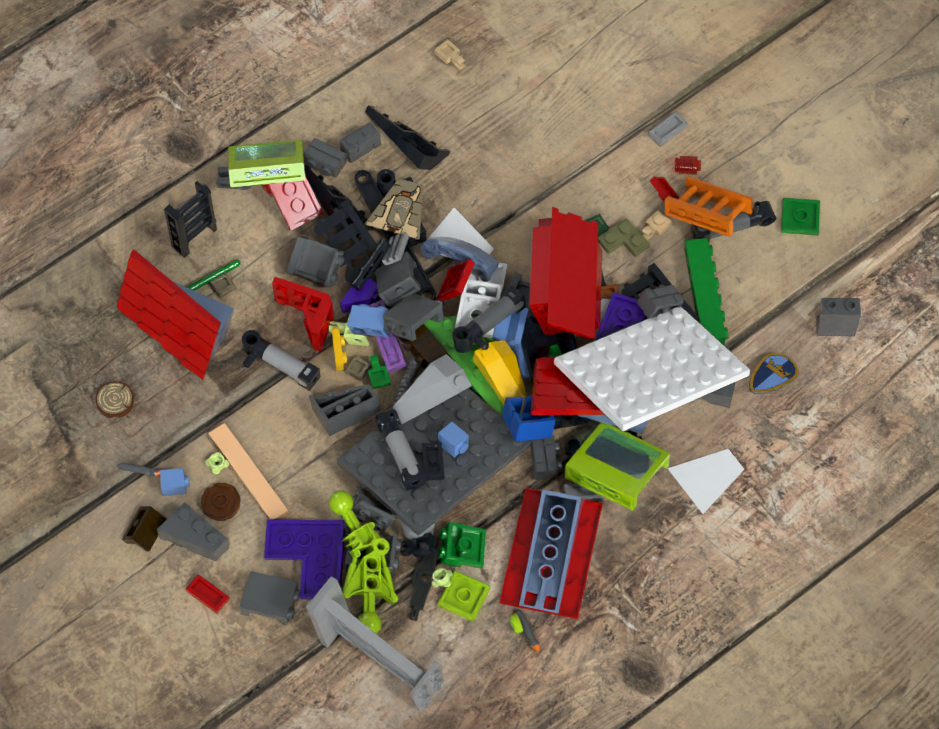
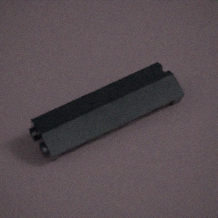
(537, 345)

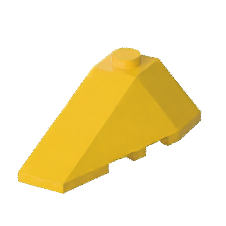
(501, 370)

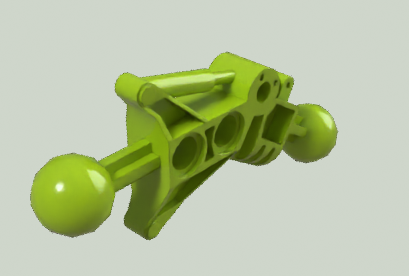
(358, 572)

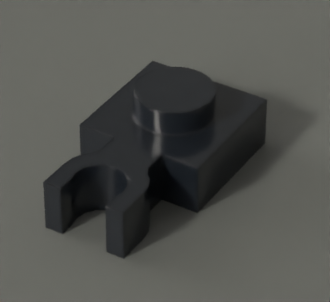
(419, 546)

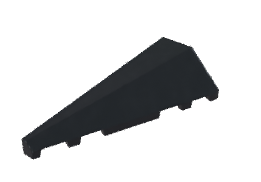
(417, 148)
(331, 198)

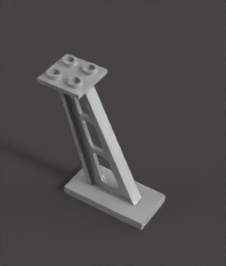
(332, 618)

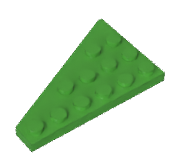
(443, 333)

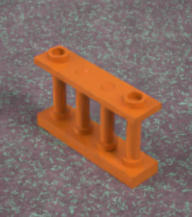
(707, 218)

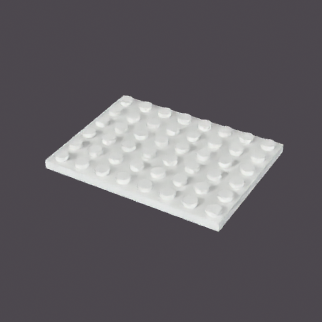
(651, 367)

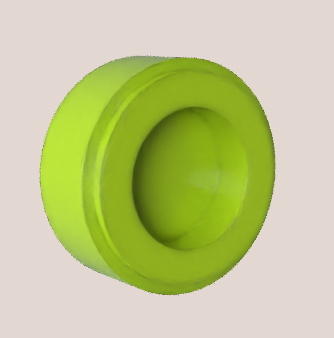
(515, 623)

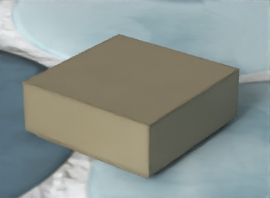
(222, 285)
(357, 368)

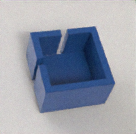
(523, 425)

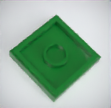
(800, 216)

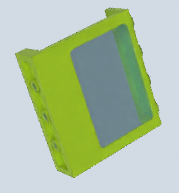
(266, 163)
(615, 464)

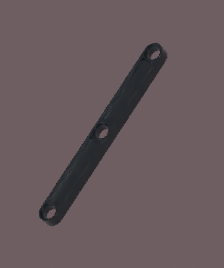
(373, 197)

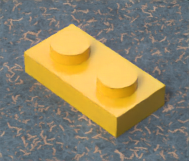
(340, 357)

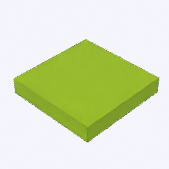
(464, 596)

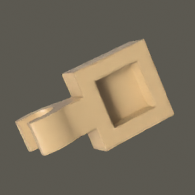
(450, 53)
(656, 224)

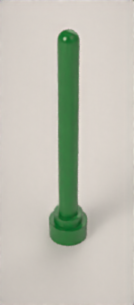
(205, 280)

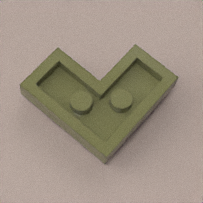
(624, 234)

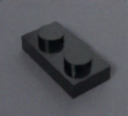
(433, 461)

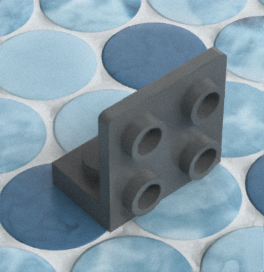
(370, 510)

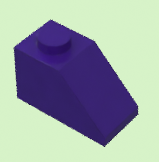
(366, 296)

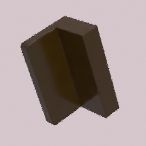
(144, 528)

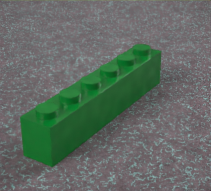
(705, 287)

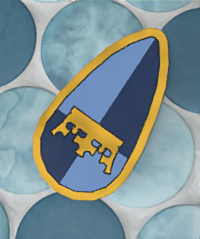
(773, 373)

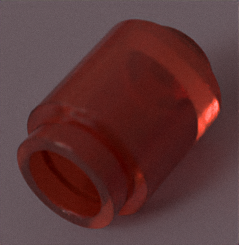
(687, 165)

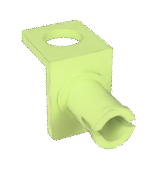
(348, 335)

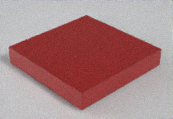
(455, 280)

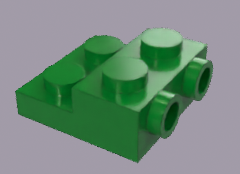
(462, 545)

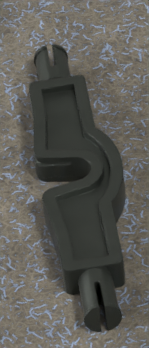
(421, 587)

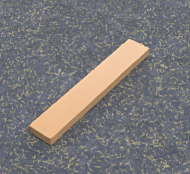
(248, 472)

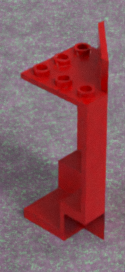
(566, 275)

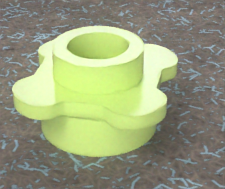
(217, 457)
(441, 577)

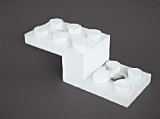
(480, 295)

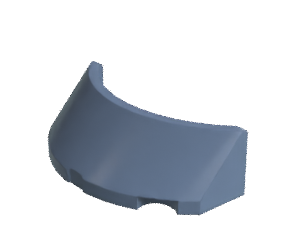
(461, 251)

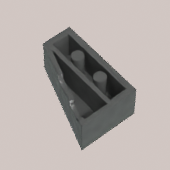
(345, 408)
(193, 532)

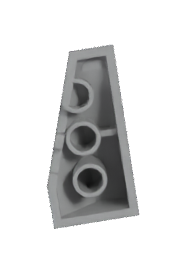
(435, 385)

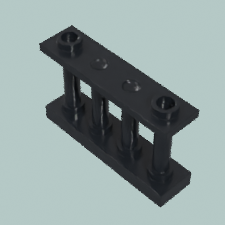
(176, 220)

